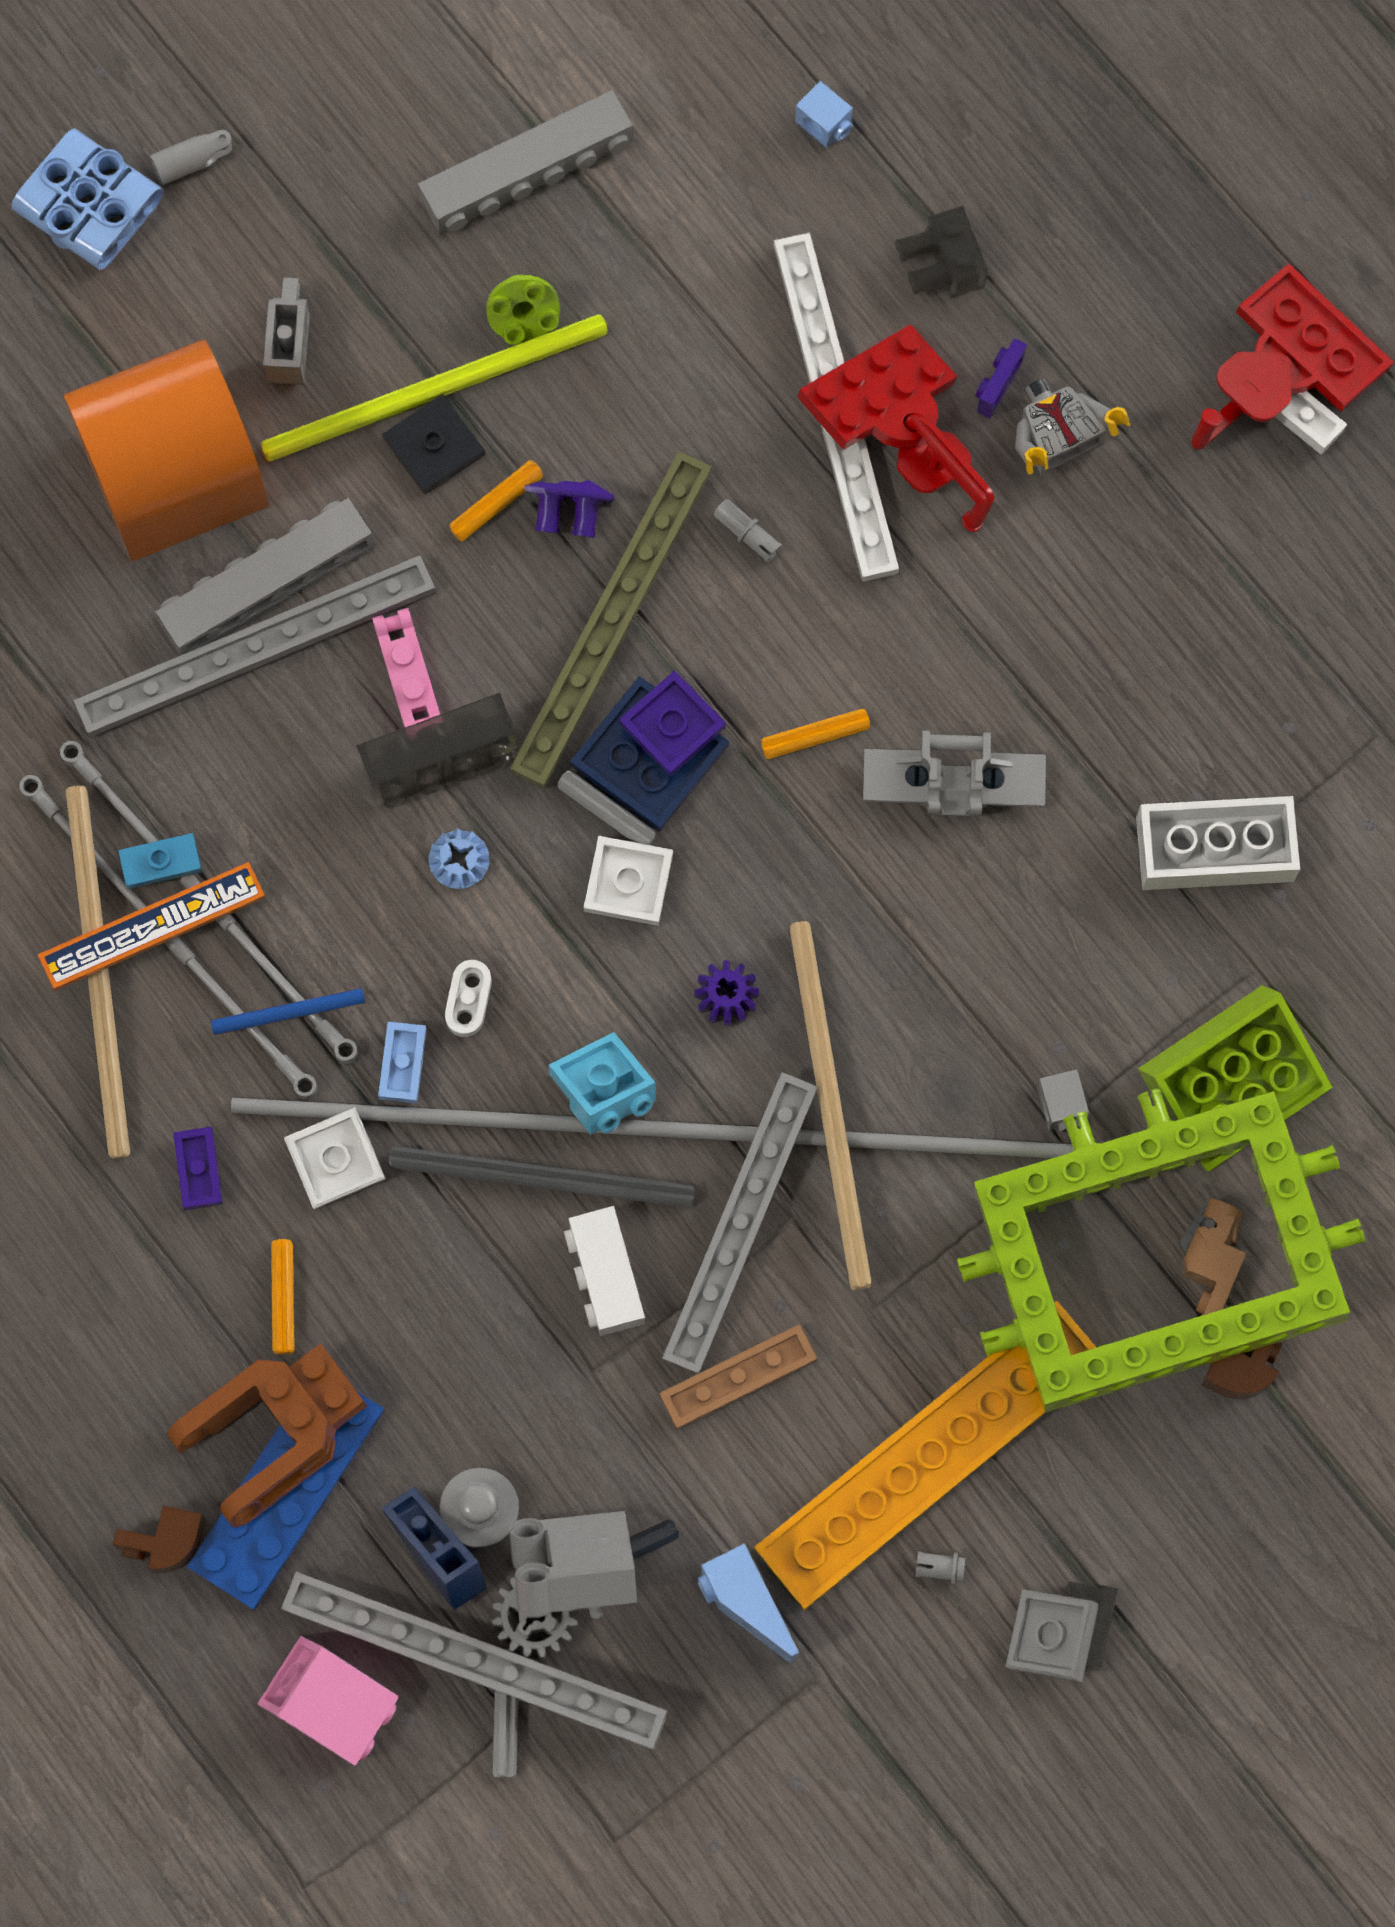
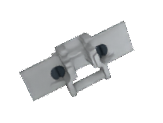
(954, 790)

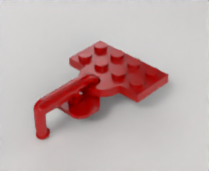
(1300, 348)
(891, 396)

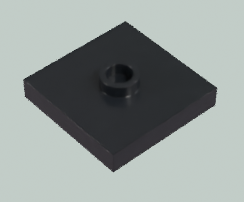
(433, 444)

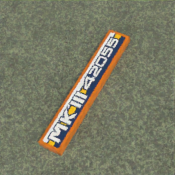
(151, 926)

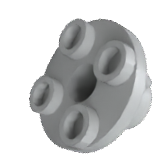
(479, 1507)

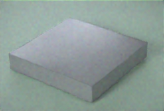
(1052, 1635)

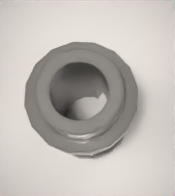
(943, 1567)

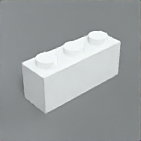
(604, 1271)

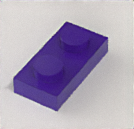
(1006, 364)
(198, 1168)

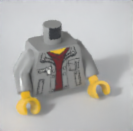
(1062, 426)

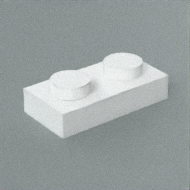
(1312, 421)

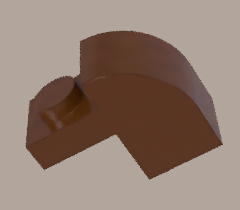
(1243, 1375)
(174, 1542)

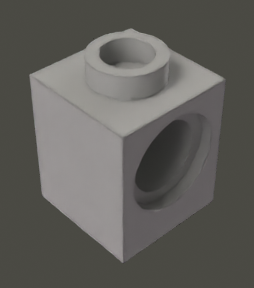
(1061, 1097)

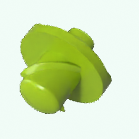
(523, 308)

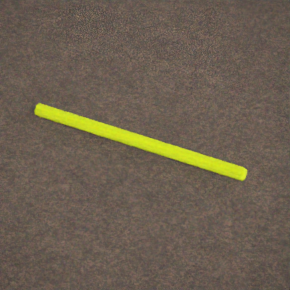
(434, 387)

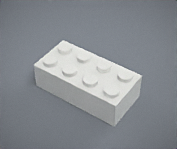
(1217, 843)

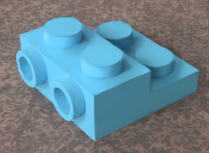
(604, 1084)

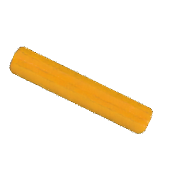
(495, 500)
(815, 733)
(282, 1297)

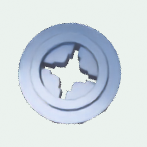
(454, 875)

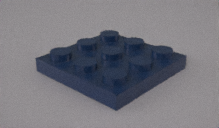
(631, 775)

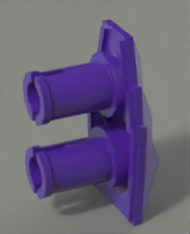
(585, 494)

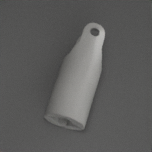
(190, 156)

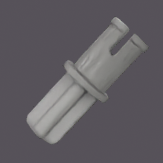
(747, 530)

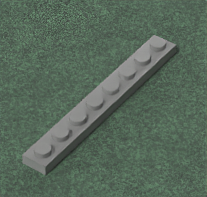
(739, 1223)

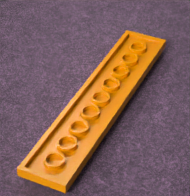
(909, 1472)

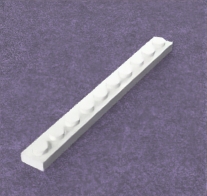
(821, 355)

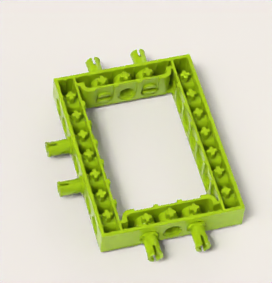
(1164, 1145)

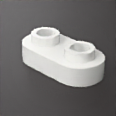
(467, 999)

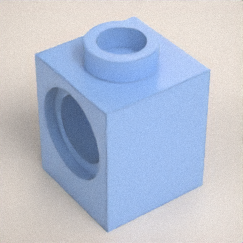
(824, 115)

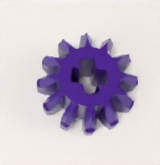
(723, 1005)

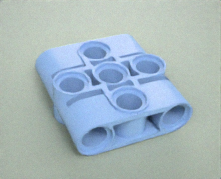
(83, 165)

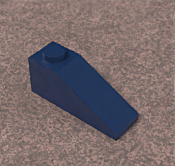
(435, 1548)

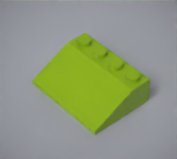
(1237, 1057)

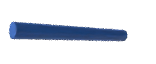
(287, 1011)

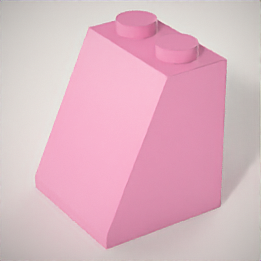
(329, 1700)

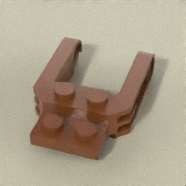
(306, 1399)

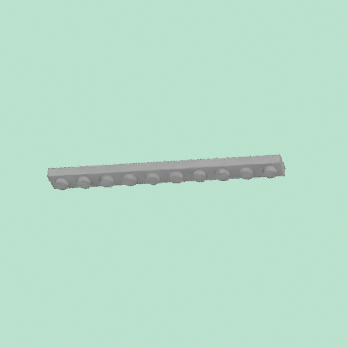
(254, 646)
(475, 1660)

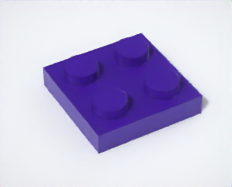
(672, 723)

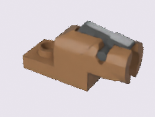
(1209, 1252)

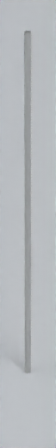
(644, 1128)

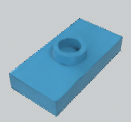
(160, 861)

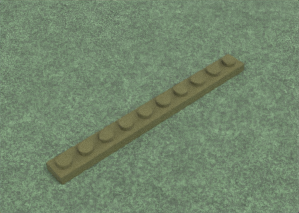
(610, 620)

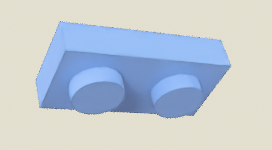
(402, 1062)

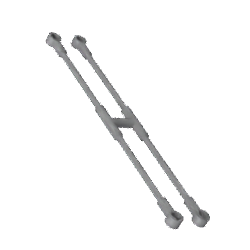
(176, 945)

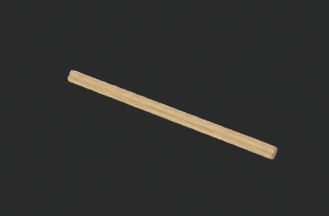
(99, 982)
(830, 1106)

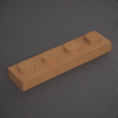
(738, 1377)

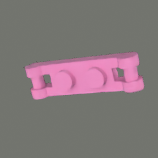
(406, 667)

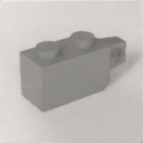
(286, 336)

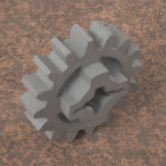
(521, 1636)

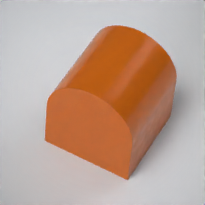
(168, 449)

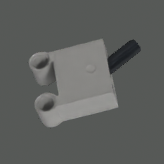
(587, 1558)

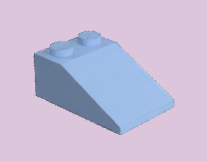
(743, 1596)

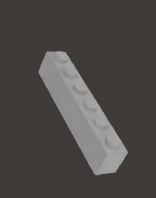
(526, 163)
(265, 577)

